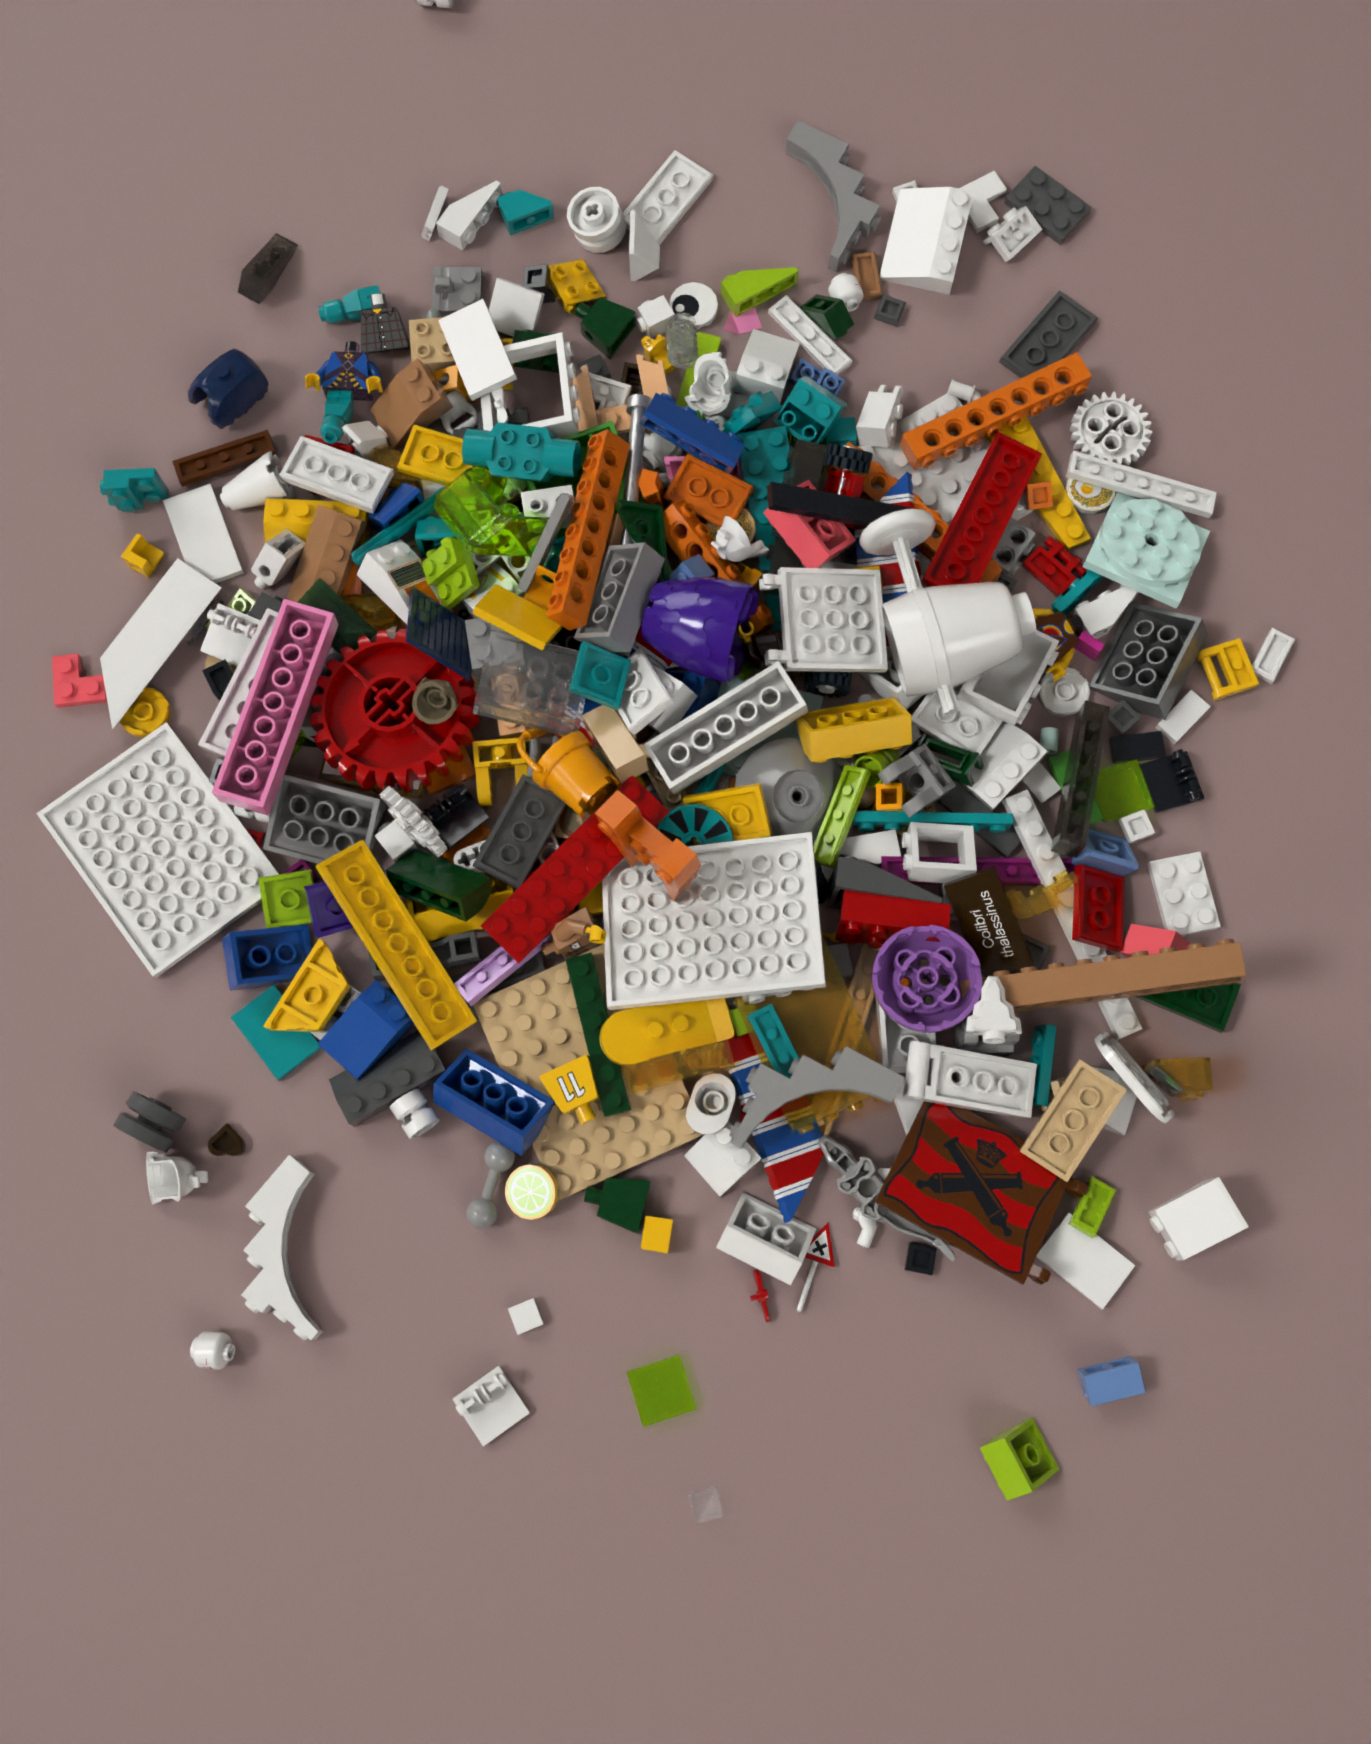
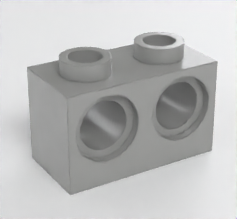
(1011, 551)

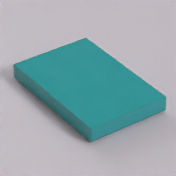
(278, 1049)

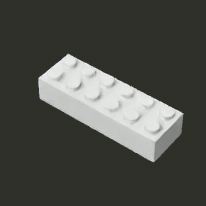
(726, 727)

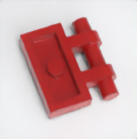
(1049, 570)

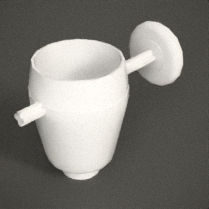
(946, 630)

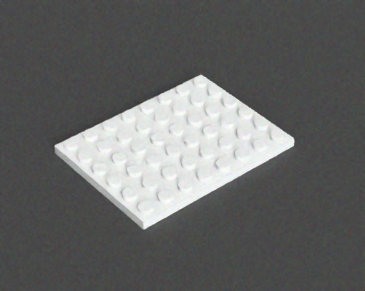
(159, 849)
(731, 933)

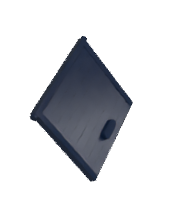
(438, 633)

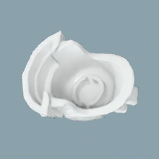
(711, 385)
(734, 543)
(171, 1176)

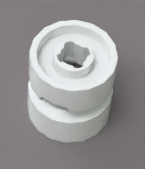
(413, 1112)

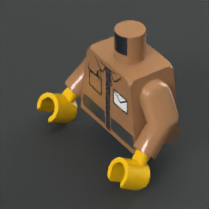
(574, 936)

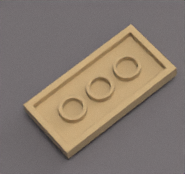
(1073, 1120)

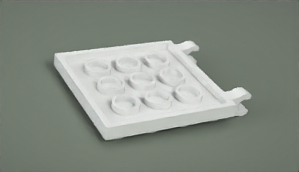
(829, 620)

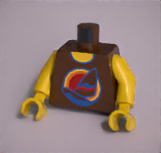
(1064, 631)

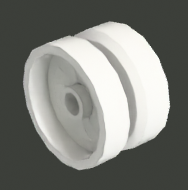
(596, 219)

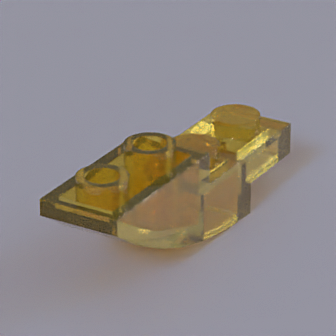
(1042, 898)
(679, 1066)

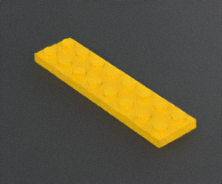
(396, 944)

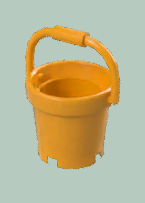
(570, 771)

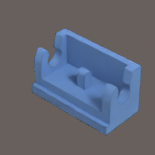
(1111, 1380)

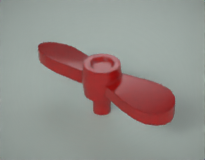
(761, 1295)

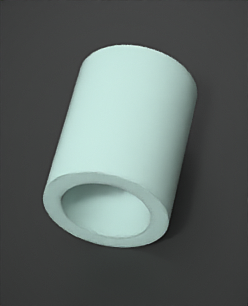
(1049, 740)

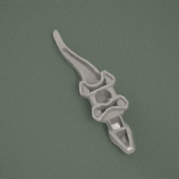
(864, 1184)

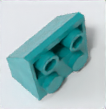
(810, 411)

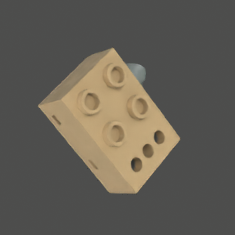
(429, 342)

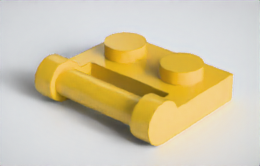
(1235, 667)

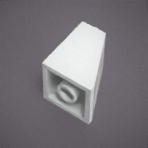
(1197, 1219)

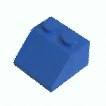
(395, 505)

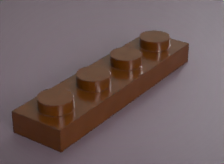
(223, 458)

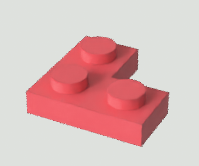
(71, 687)

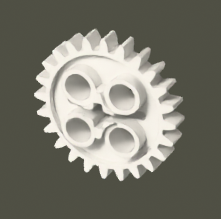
(1095, 415)
(410, 817)

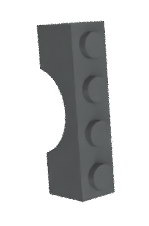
(451, 951)

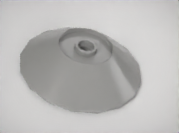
(784, 769)

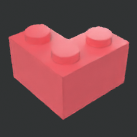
(1151, 940)

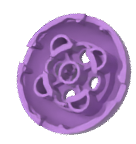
(948, 958)

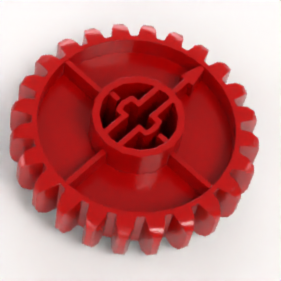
(359, 721)

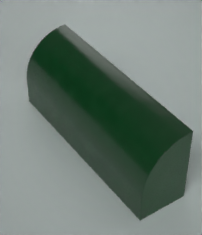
(440, 884)

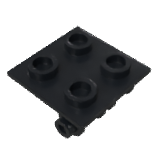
(1171, 781)
(456, 815)

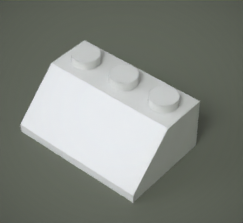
(1006, 763)
(763, 1239)

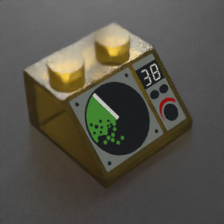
(1181, 1076)

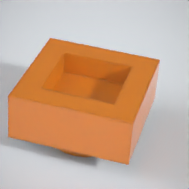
(1038, 495)

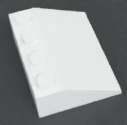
(926, 237)

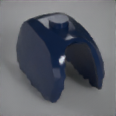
(232, 386)

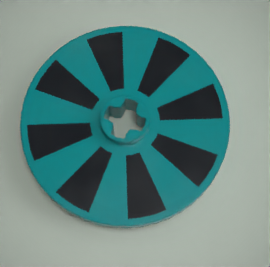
(697, 822)

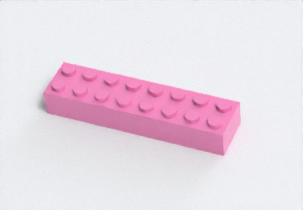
(275, 707)

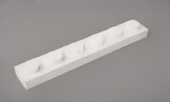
(1141, 484)

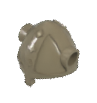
(434, 701)

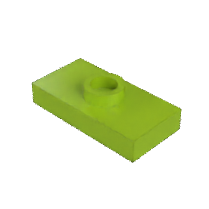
(1092, 1207)

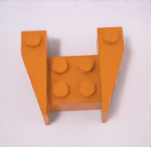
(642, 842)

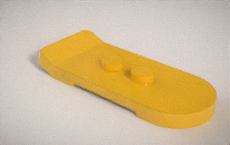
(663, 1029)

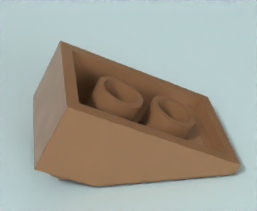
(410, 400)

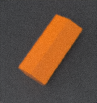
(652, 488)

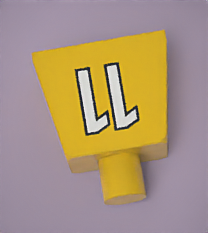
(573, 1088)

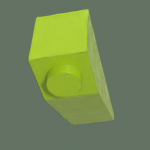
(753, 287)

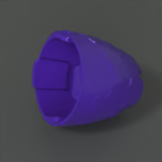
(697, 624)

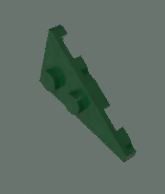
(645, 525)
(1203, 1005)

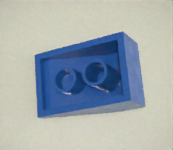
(265, 955)
(367, 1030)

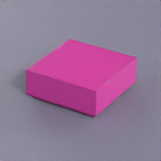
(1089, 645)

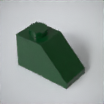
(829, 315)

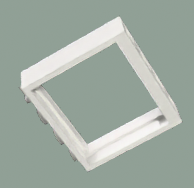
(534, 348)

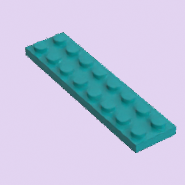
(761, 463)

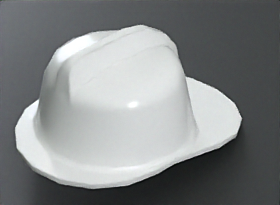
(711, 1104)

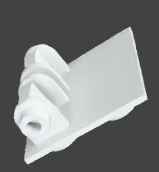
(228, 634)
(490, 1406)

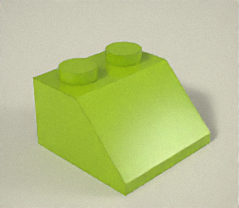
(1019, 1459)

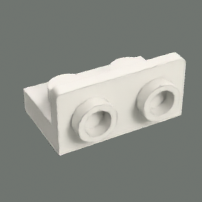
(1013, 232)

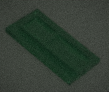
(350, 623)

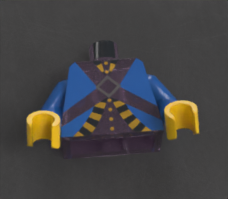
(347, 372)

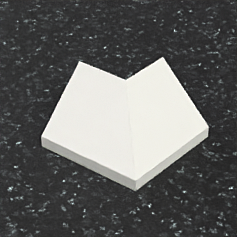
(643, 249)

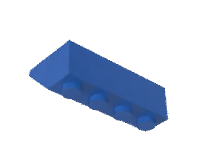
(691, 433)
(492, 1101)

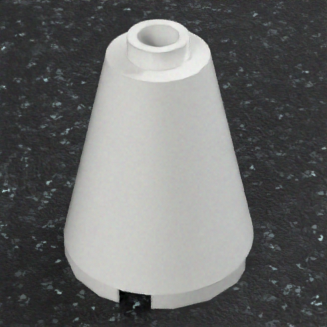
(256, 484)

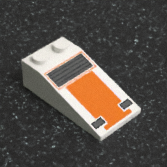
(393, 573)

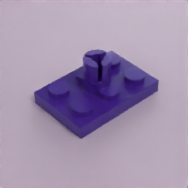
(325, 911)

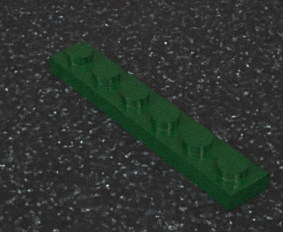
(592, 1017)

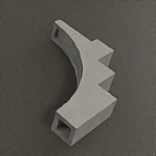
(828, 161)
(851, 1073)

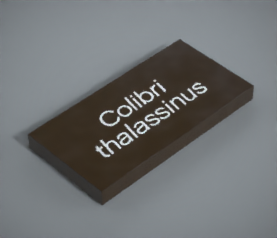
(989, 922)

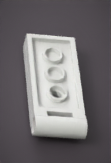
(980, 1081)

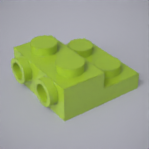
(451, 571)

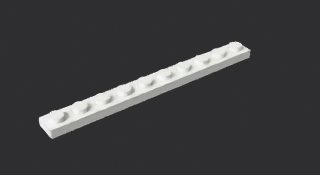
(1048, 864)

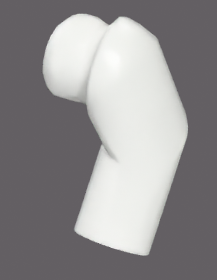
(868, 1228)

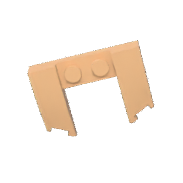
(652, 382)

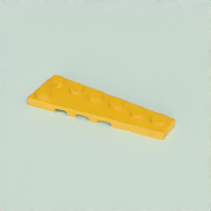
(1062, 517)

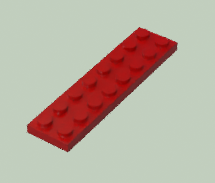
(983, 513)
(564, 879)

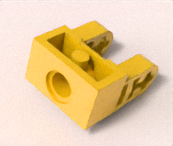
(495, 755)

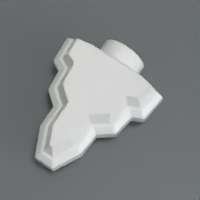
(655, 448)
(993, 1015)

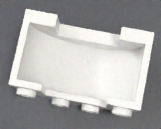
(1009, 686)

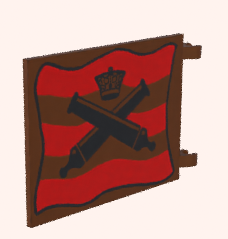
(975, 1190)

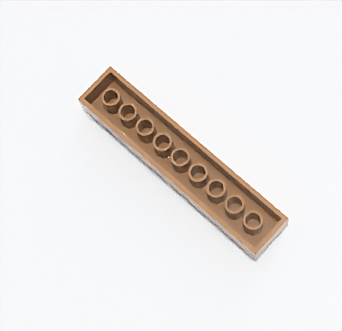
(1123, 977)

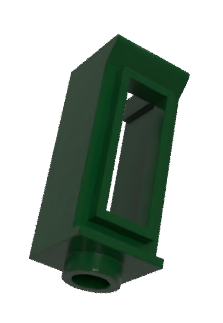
(959, 772)

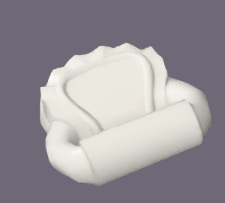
(460, 407)

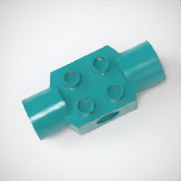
(521, 452)

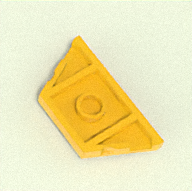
(311, 994)

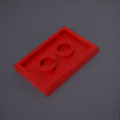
(1098, 908)

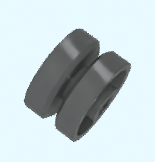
(149, 1122)

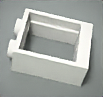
(935, 871)

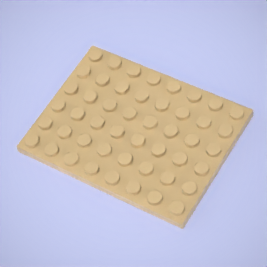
(539, 1029)

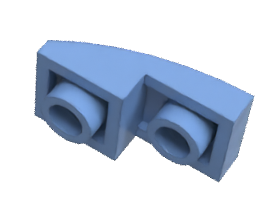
(825, 377)

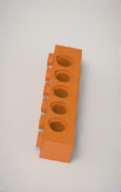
(688, 545)

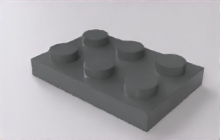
(1050, 204)

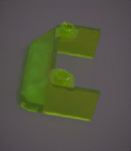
(478, 520)

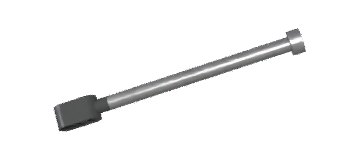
(636, 408)

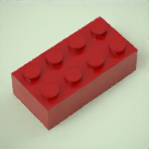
(878, 917)

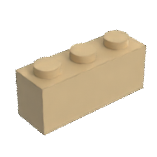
(616, 742)

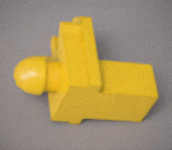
(656, 350)

